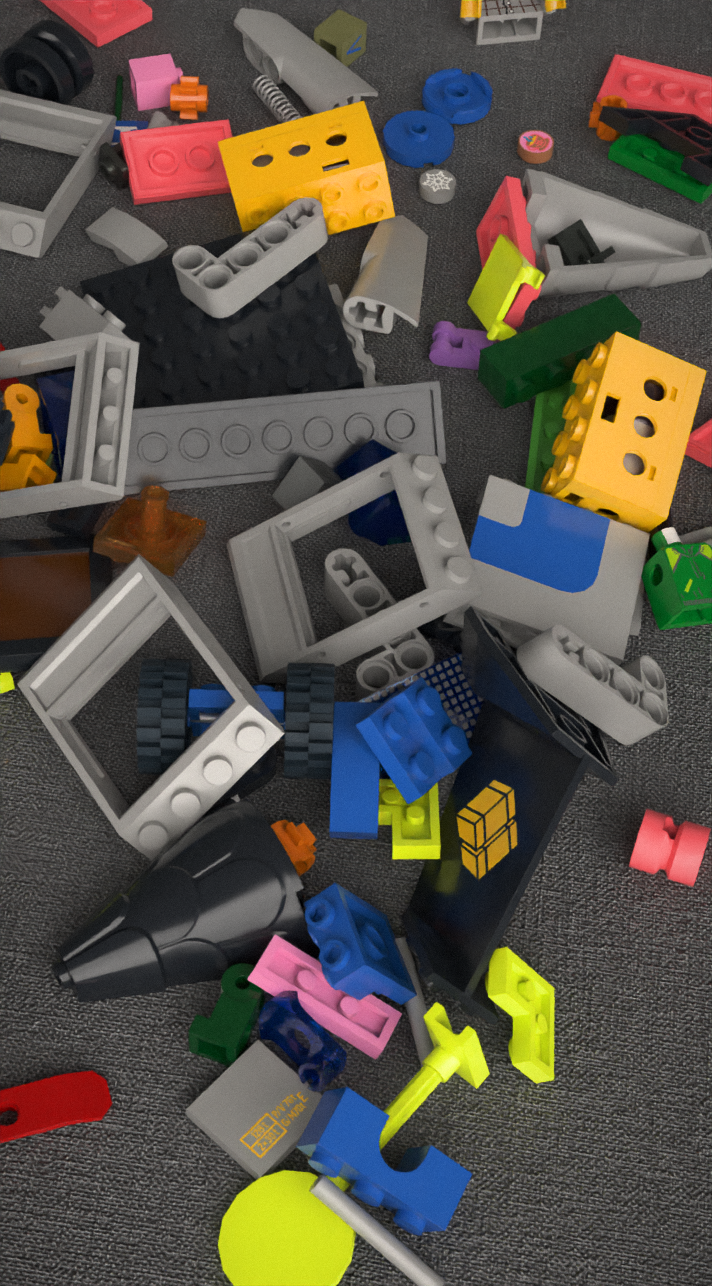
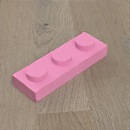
(361, 1023)

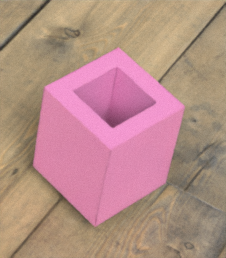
(152, 80)

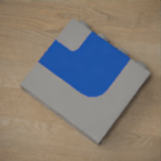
(552, 567)

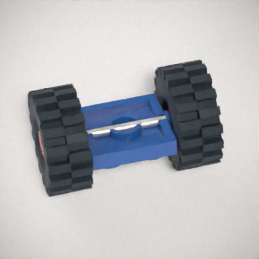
(174, 710)

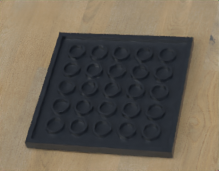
(270, 347)

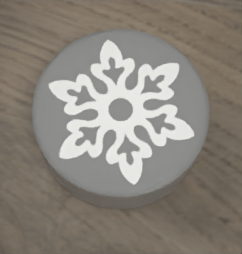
(437, 186)

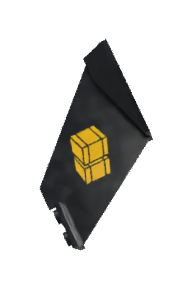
(497, 816)

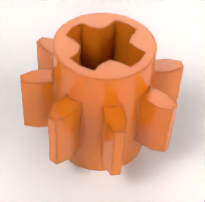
(189, 97)
(602, 130)
(298, 844)

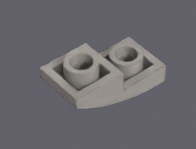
(127, 237)

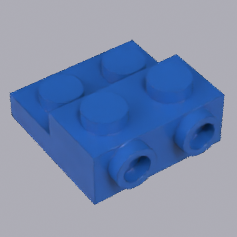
(415, 739)
(357, 946)

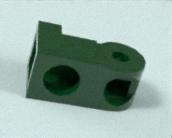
(232, 1020)

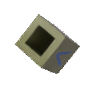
(342, 36)

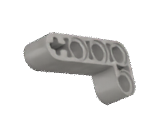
(253, 264)
(361, 600)
(618, 700)

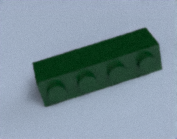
(551, 351)

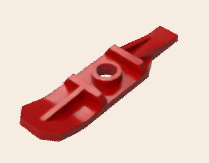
(54, 1103)

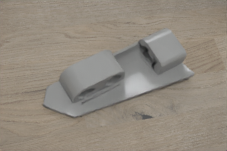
(293, 58)
(389, 277)

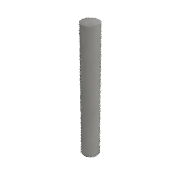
(416, 1006)
(374, 1233)

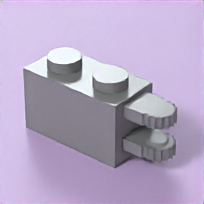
(79, 317)

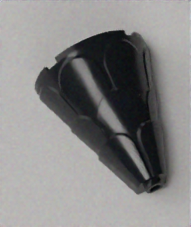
(190, 912)

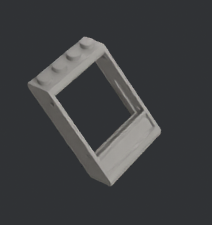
(55, 129)
(97, 420)
(272, 585)
(92, 653)

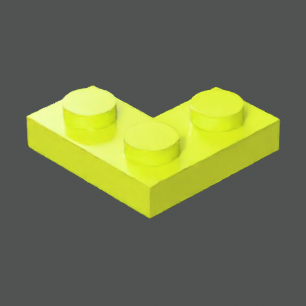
(413, 824)
(532, 1005)

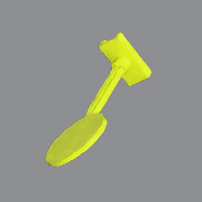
(290, 1238)

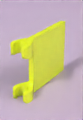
(498, 286)

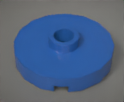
(457, 96)
(418, 138)

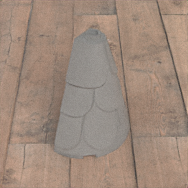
(647, 245)

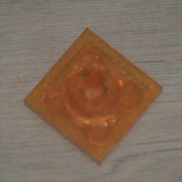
(150, 530)

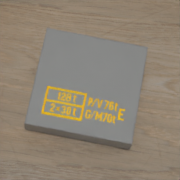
(256, 1110)

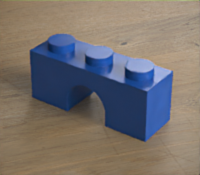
(345, 1143)

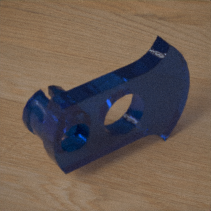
(277, 1023)

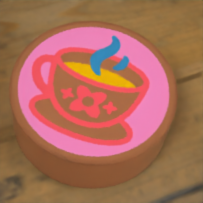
(535, 146)

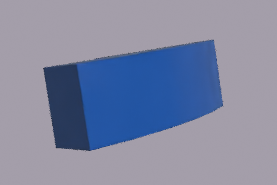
(353, 775)

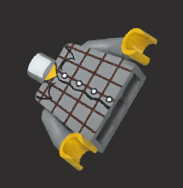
(507, 19)

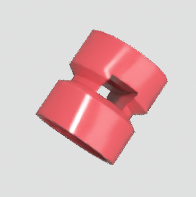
(669, 847)

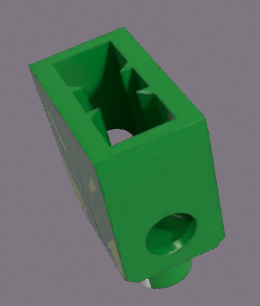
(679, 581)

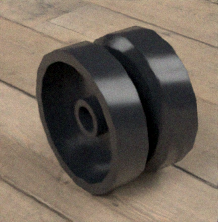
(47, 63)

